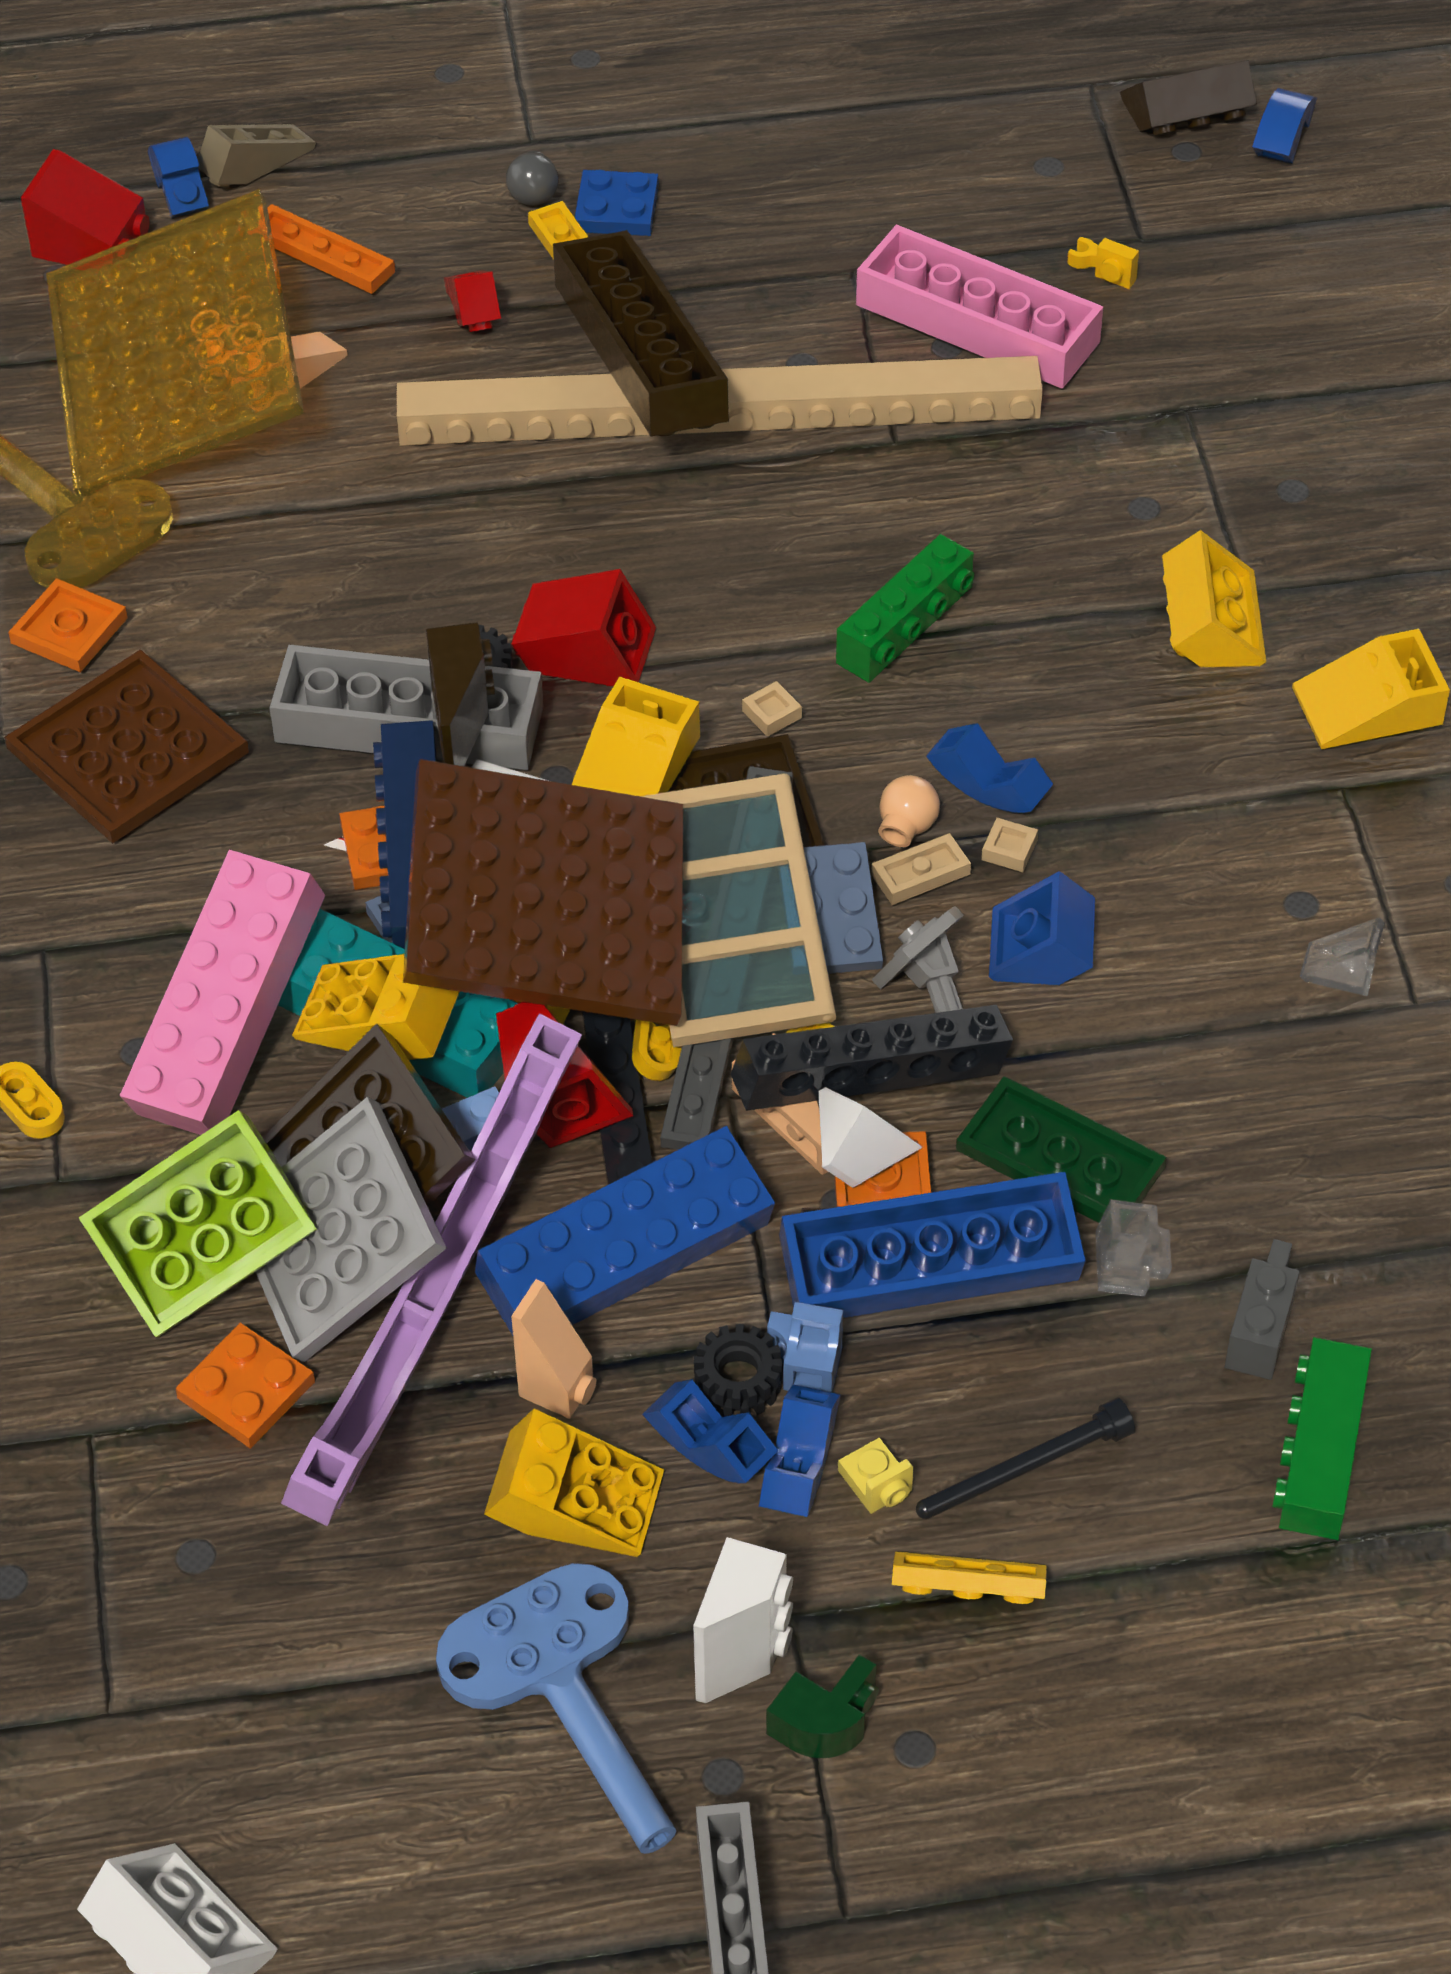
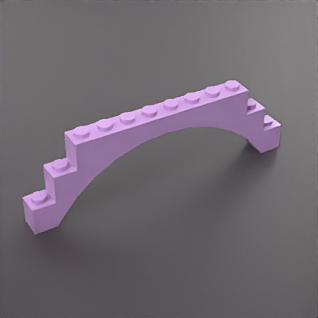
(360, 1415)

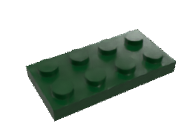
(1035, 1136)

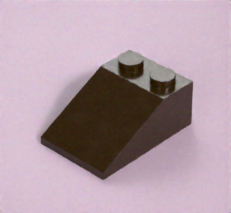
(459, 686)

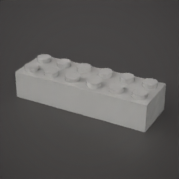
(346, 695)

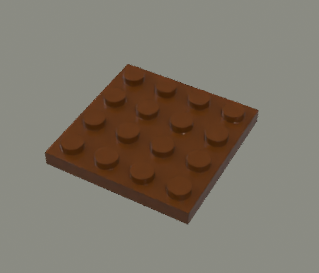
(126, 745)

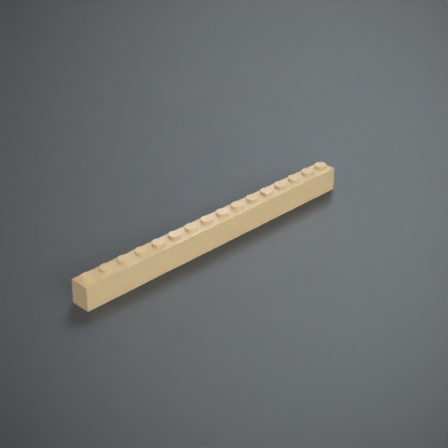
(756, 400)

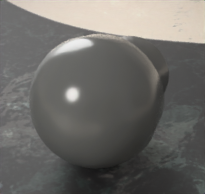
(532, 178)

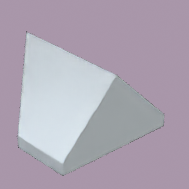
(858, 1141)

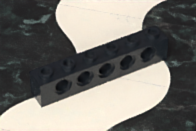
(871, 1056)

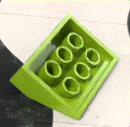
(198, 1222)

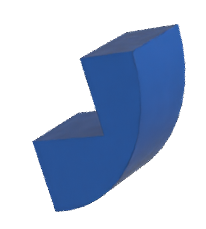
(1283, 124)
(978, 770)
(724, 1446)
(803, 1448)

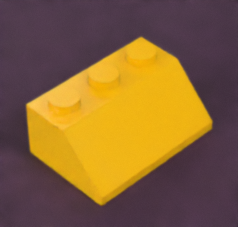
(1212, 605)

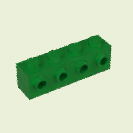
(904, 608)

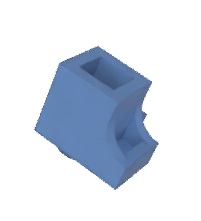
(808, 1345)

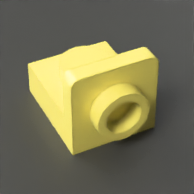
(877, 1476)

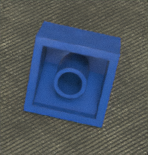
(1043, 933)

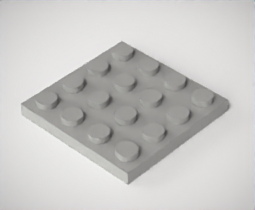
(368, 1233)

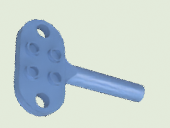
(539, 1645)

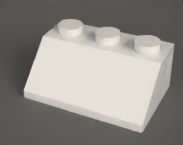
(741, 1619)
(171, 1917)

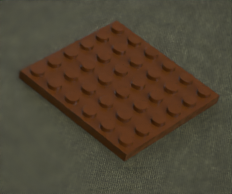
(545, 893)

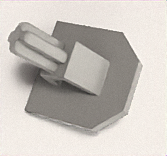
(927, 960)

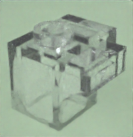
(1131, 1248)

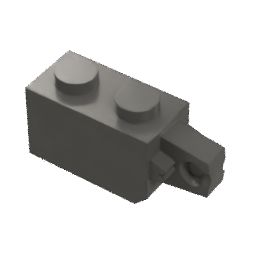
(1263, 1313)

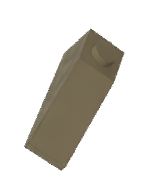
(249, 151)

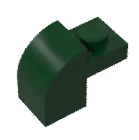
(823, 1721)

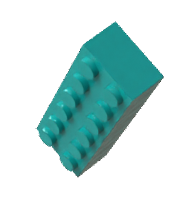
(469, 1049)

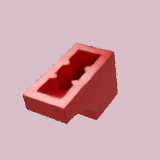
(473, 299)

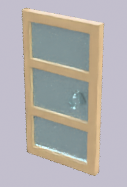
(747, 915)

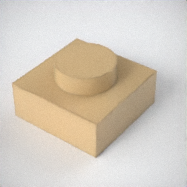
(771, 708)
(1009, 844)

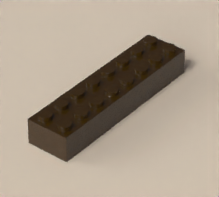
(641, 334)

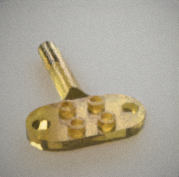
(89, 531)

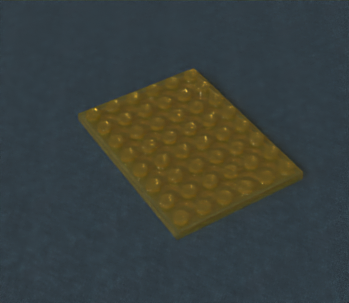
(172, 344)

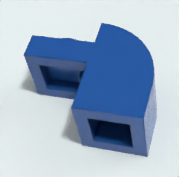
(178, 175)

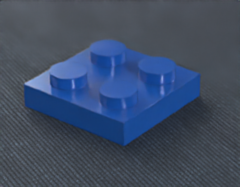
(617, 202)

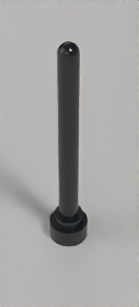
(1111, 1422)

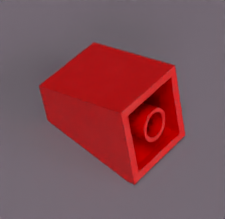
(78, 211)
(585, 629)
(584, 1095)

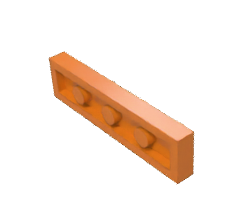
(329, 251)

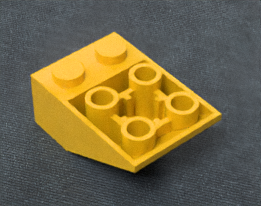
(1375, 691)
(639, 740)
(360, 993)
(573, 1487)

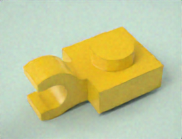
(1111, 260)

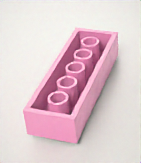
(978, 304)
(223, 993)

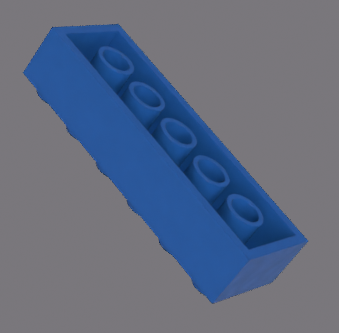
(631, 1231)
(934, 1246)

